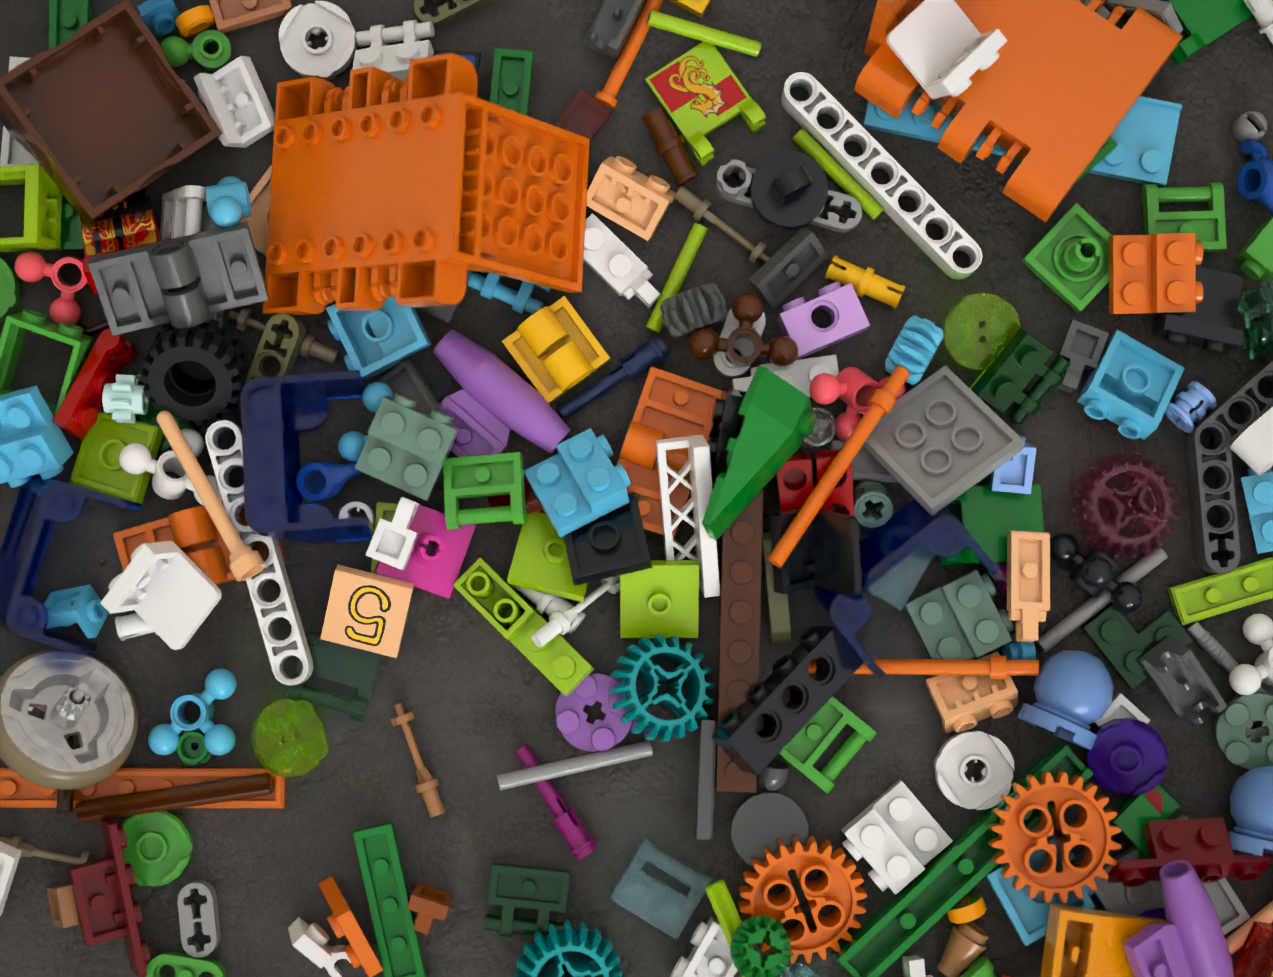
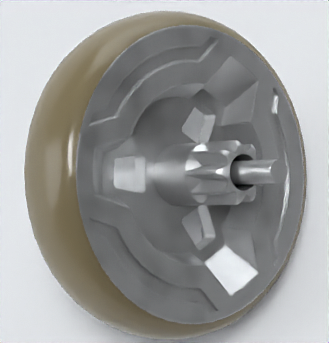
(63, 686)

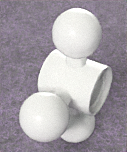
(137, 459)
(1247, 678)

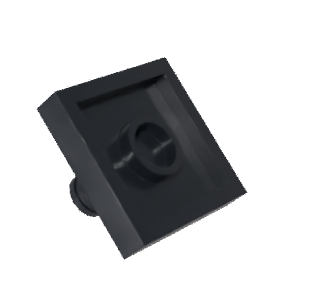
(609, 545)

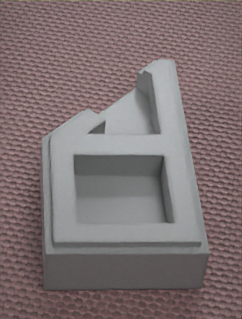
(1159, 9)

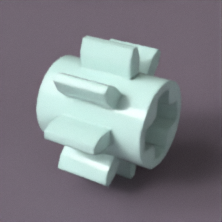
(125, 399)

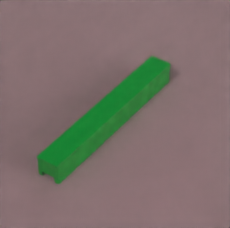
(944, 880)

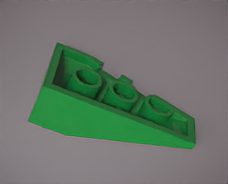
(770, 435)

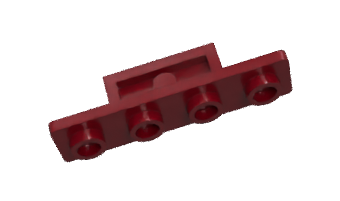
(1200, 842)
(105, 899)

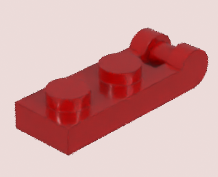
(84, 399)

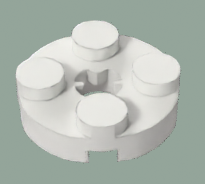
(314, 19)
(996, 773)

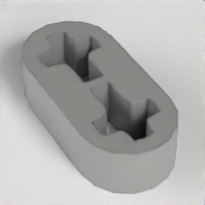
(208, 917)

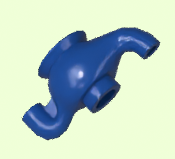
(1256, 176)
(324, 479)

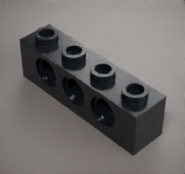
(834, 666)

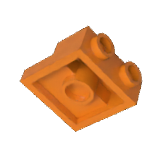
(1154, 273)

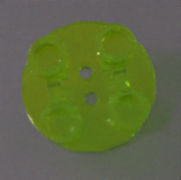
(963, 332)
(280, 721)

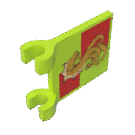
(702, 96)

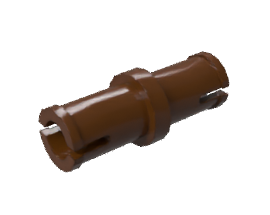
(670, 145)

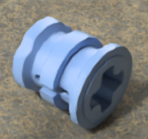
(1190, 406)

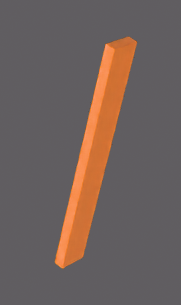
(20, 793)

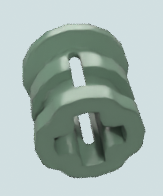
(866, 512)

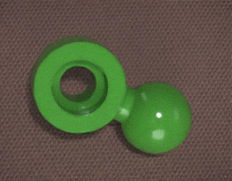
(179, 51)

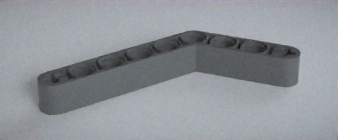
(1220, 461)

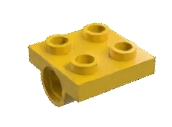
(555, 349)

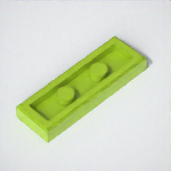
(1222, 591)

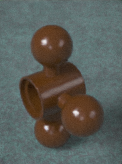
(746, 309)

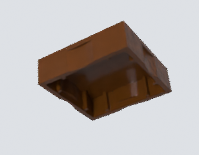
(105, 112)

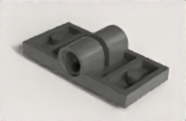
(179, 279)

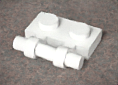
(396, 57)

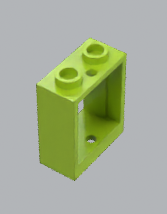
(41, 209)

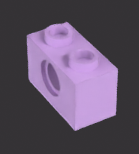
(845, 312)

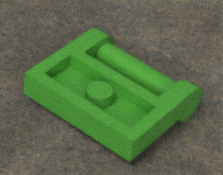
(1208, 225)
(484, 477)
(817, 736)

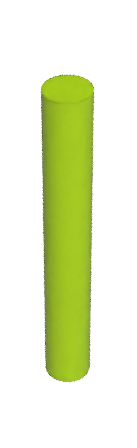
(704, 33)
(838, 173)
(677, 274)

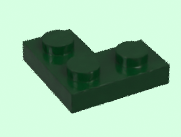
(1124, 646)

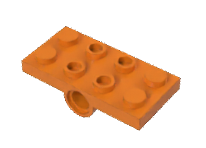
(666, 410)
(195, 535)

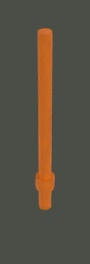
(879, 405)
(996, 667)

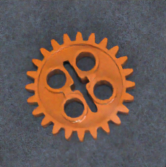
(1090, 830)
(835, 886)

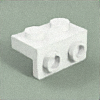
(237, 103)
(709, 956)

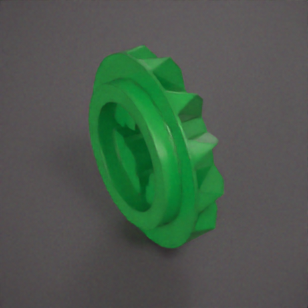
(751, 932)

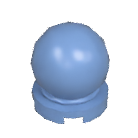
(1070, 695)
(1253, 811)

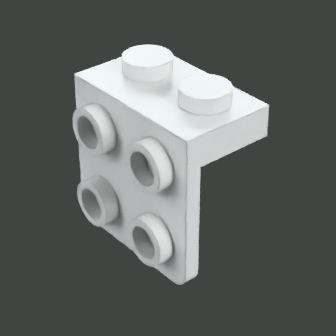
(943, 47)
(164, 592)

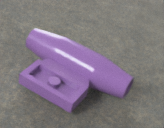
(493, 402)
(1190, 939)

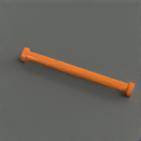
(627, 56)

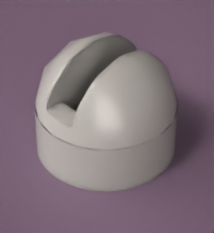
(1245, 129)

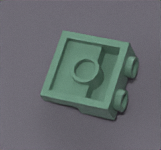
(407, 445)
(960, 618)

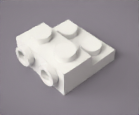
(895, 838)

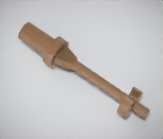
(427, 784)

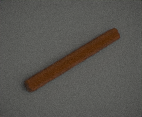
(174, 797)

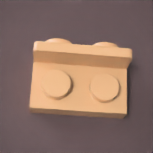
(629, 196)
(971, 698)

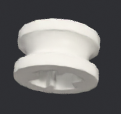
(345, 511)

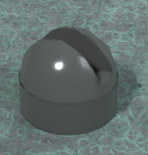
(773, 775)

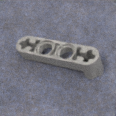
(738, 194)

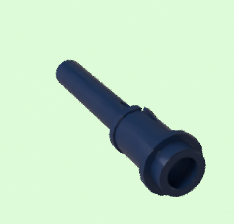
(630, 366)

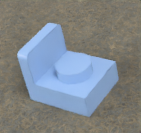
(1016, 473)

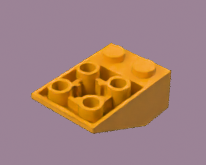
(1089, 942)

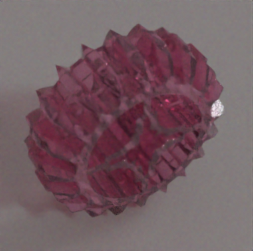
(1135, 491)

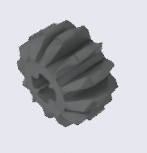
(693, 309)

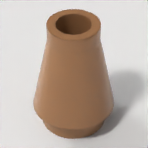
(962, 948)

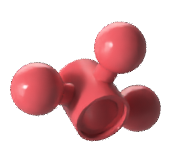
(32, 267)
(851, 387)

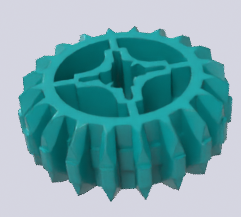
(673, 700)
(600, 961)

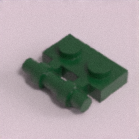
(1014, 369)
(530, 889)

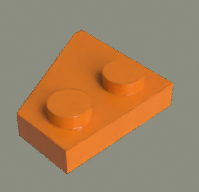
(345, 924)

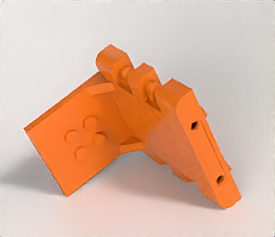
(1045, 99)
(413, 189)

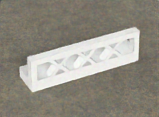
(701, 490)

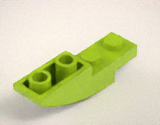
(517, 623)

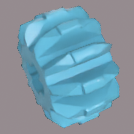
(914, 347)

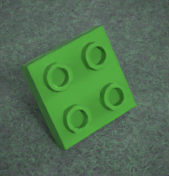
(1073, 258)

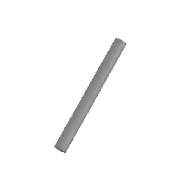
(1094, 605)
(574, 765)

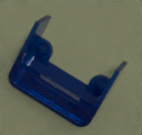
(271, 422)
(885, 550)
(23, 551)

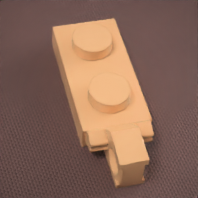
(1028, 581)

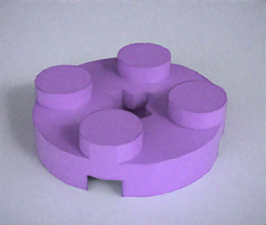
(573, 720)

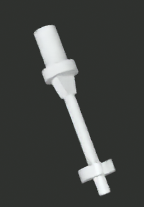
(560, 622)

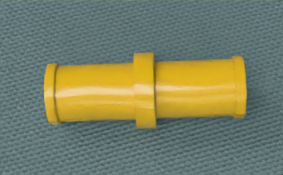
(865, 282)

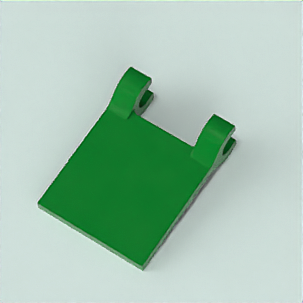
(1205, 22)
(991, 516)

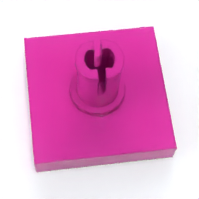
(435, 555)

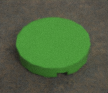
(157, 847)

